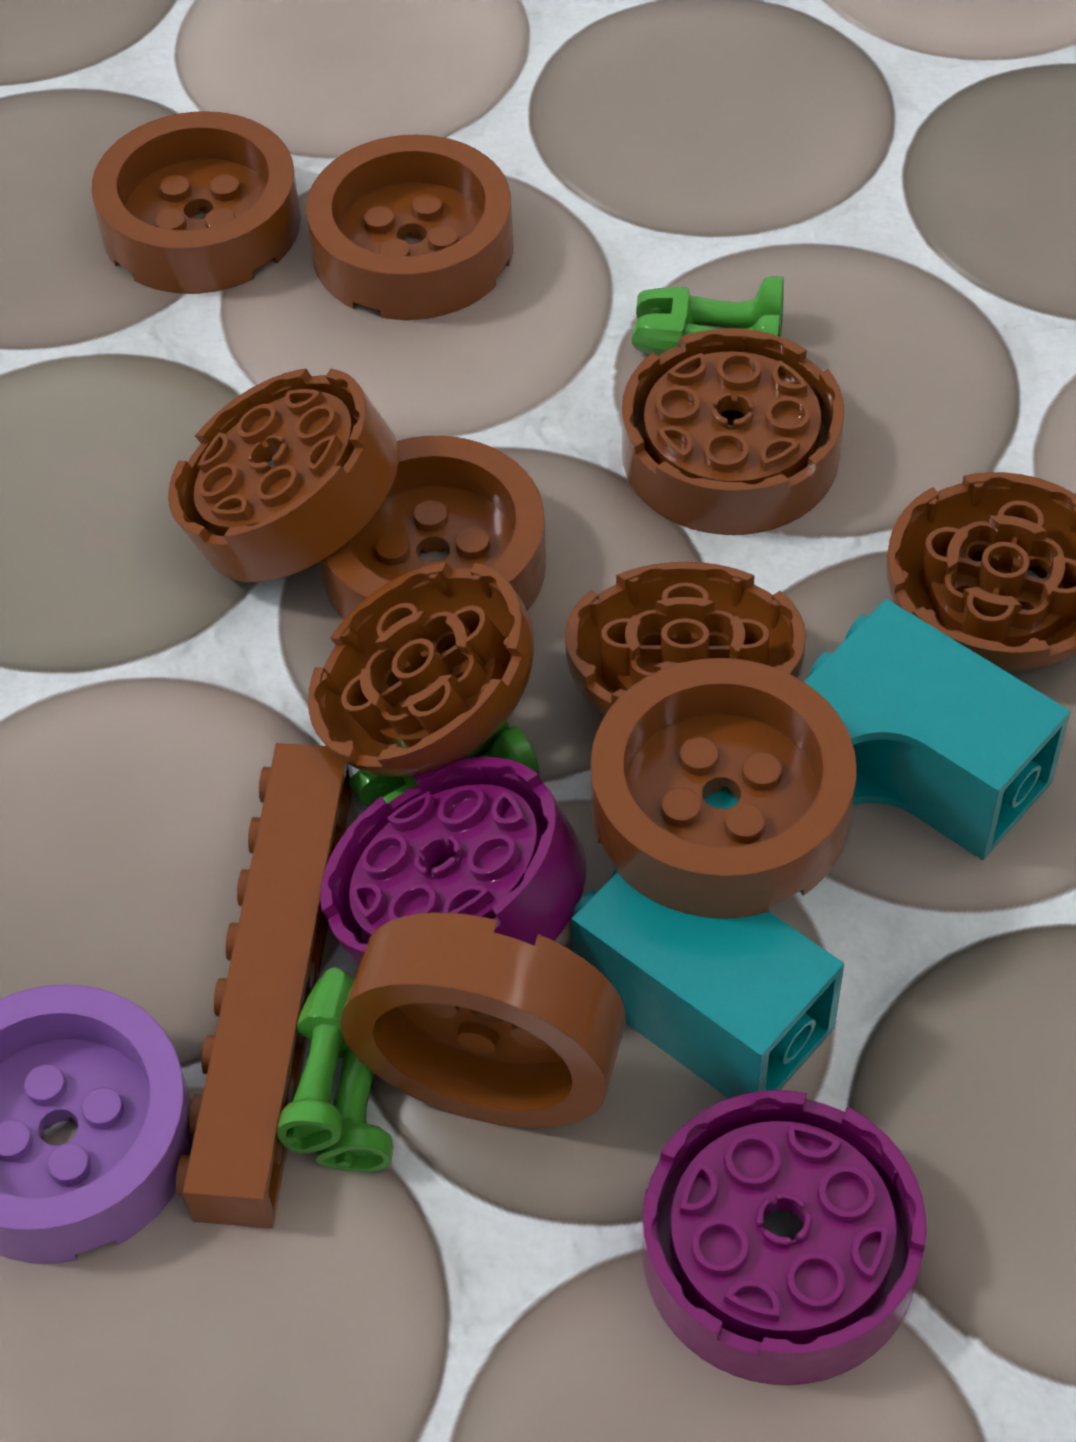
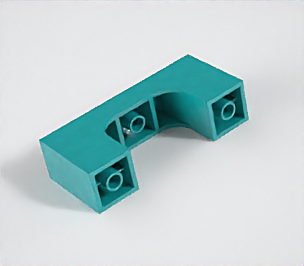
(929, 736)

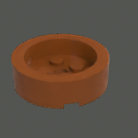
(187, 162)
(419, 187)
(741, 474)
(326, 482)
(448, 498)
(709, 730)
(484, 1021)

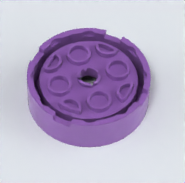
(122, 1083)

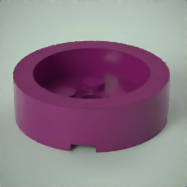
(510, 844)
(771, 1302)

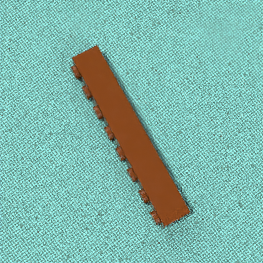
(273, 966)

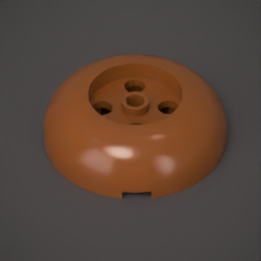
(1010, 527)
(677, 616)
(423, 671)

